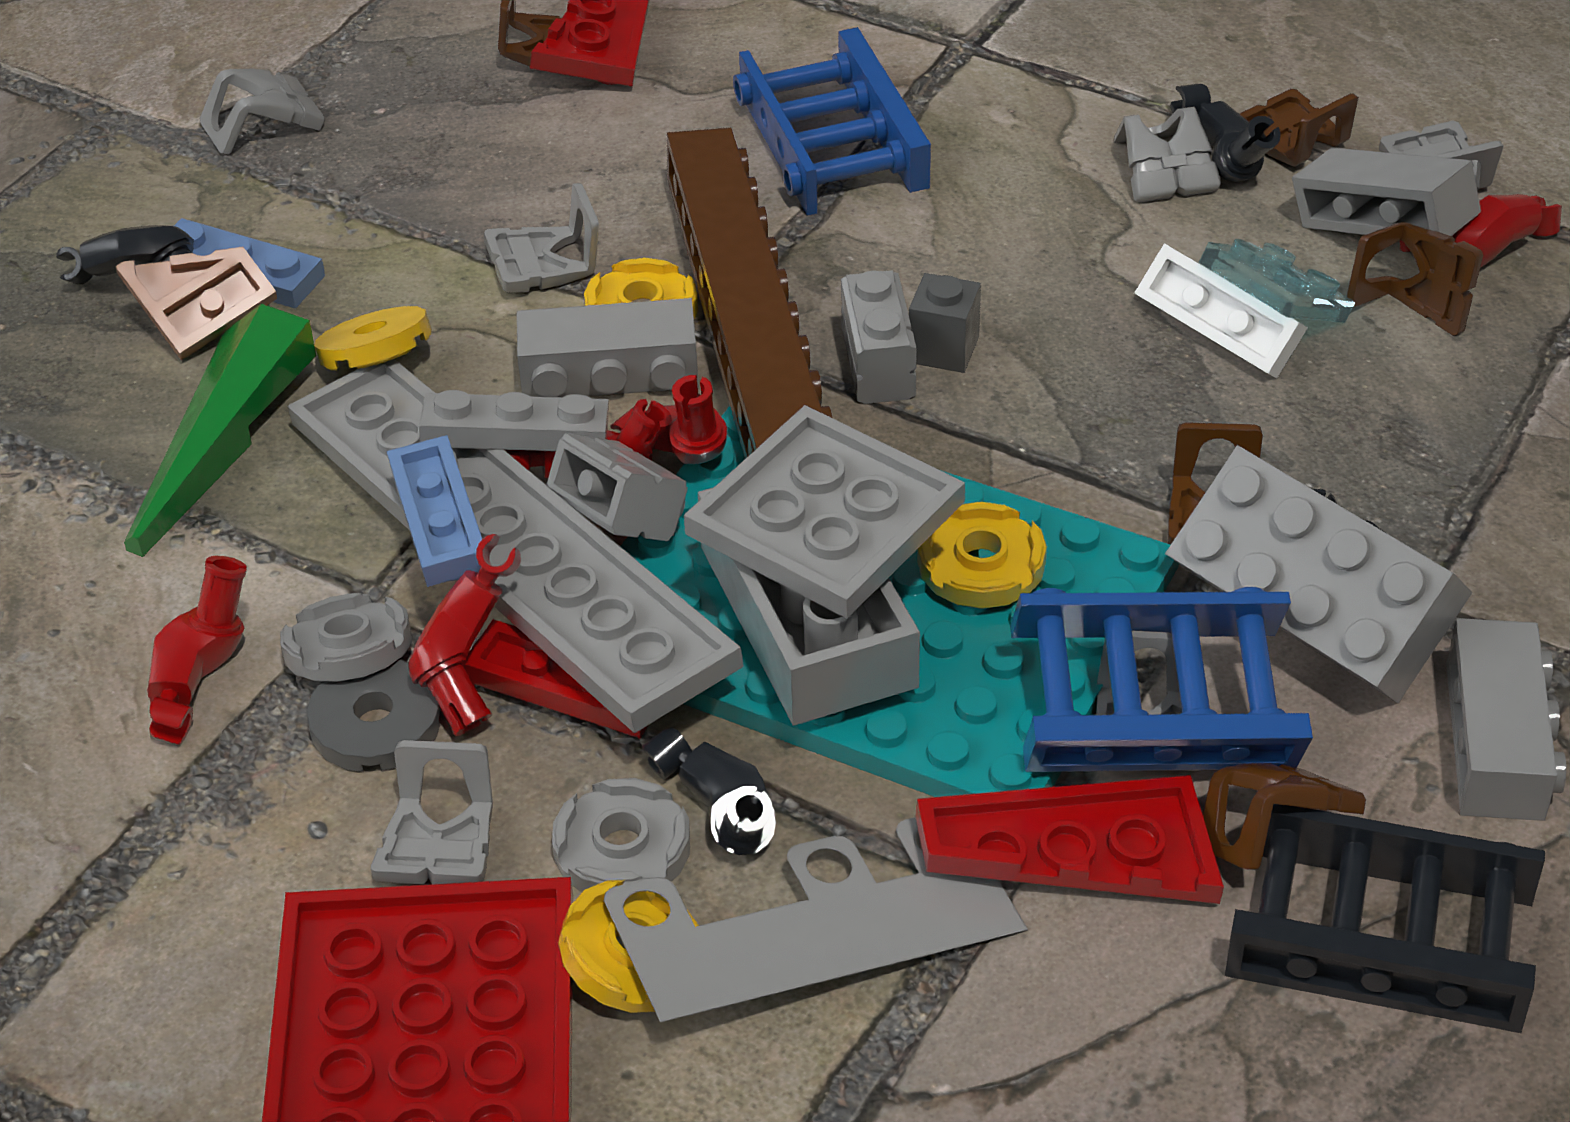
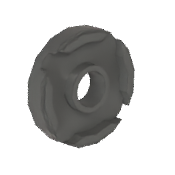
(351, 742)

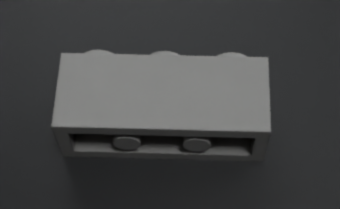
(1378, 189)
(606, 348)
(1503, 720)

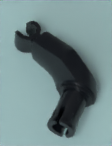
(1235, 142)
(141, 244)
(732, 789)

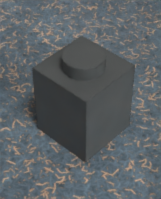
(945, 321)

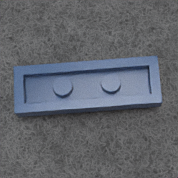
(287, 270)
(436, 509)

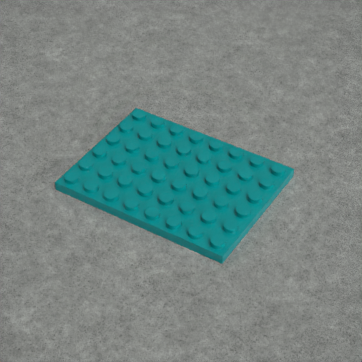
(975, 681)

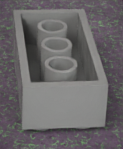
(1349, 584)
(815, 655)

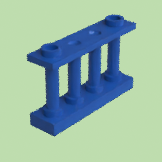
(867, 92)
(1132, 736)

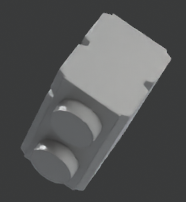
(878, 337)
(617, 487)

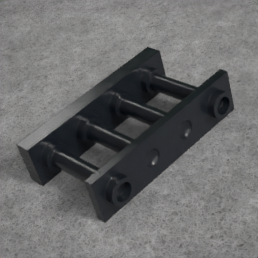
(1380, 969)

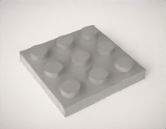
(825, 510)

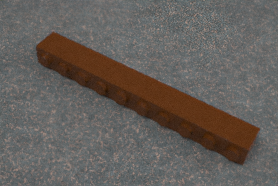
(740, 284)

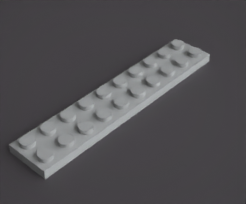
(575, 587)

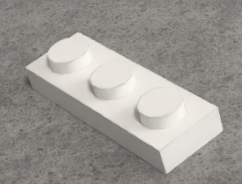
(1220, 311)

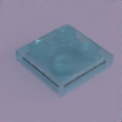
(1275, 281)

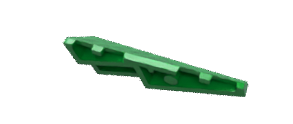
(243, 377)

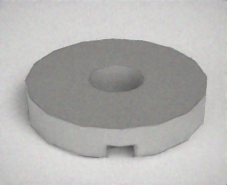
(346, 638)
(616, 806)

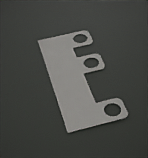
(795, 945)

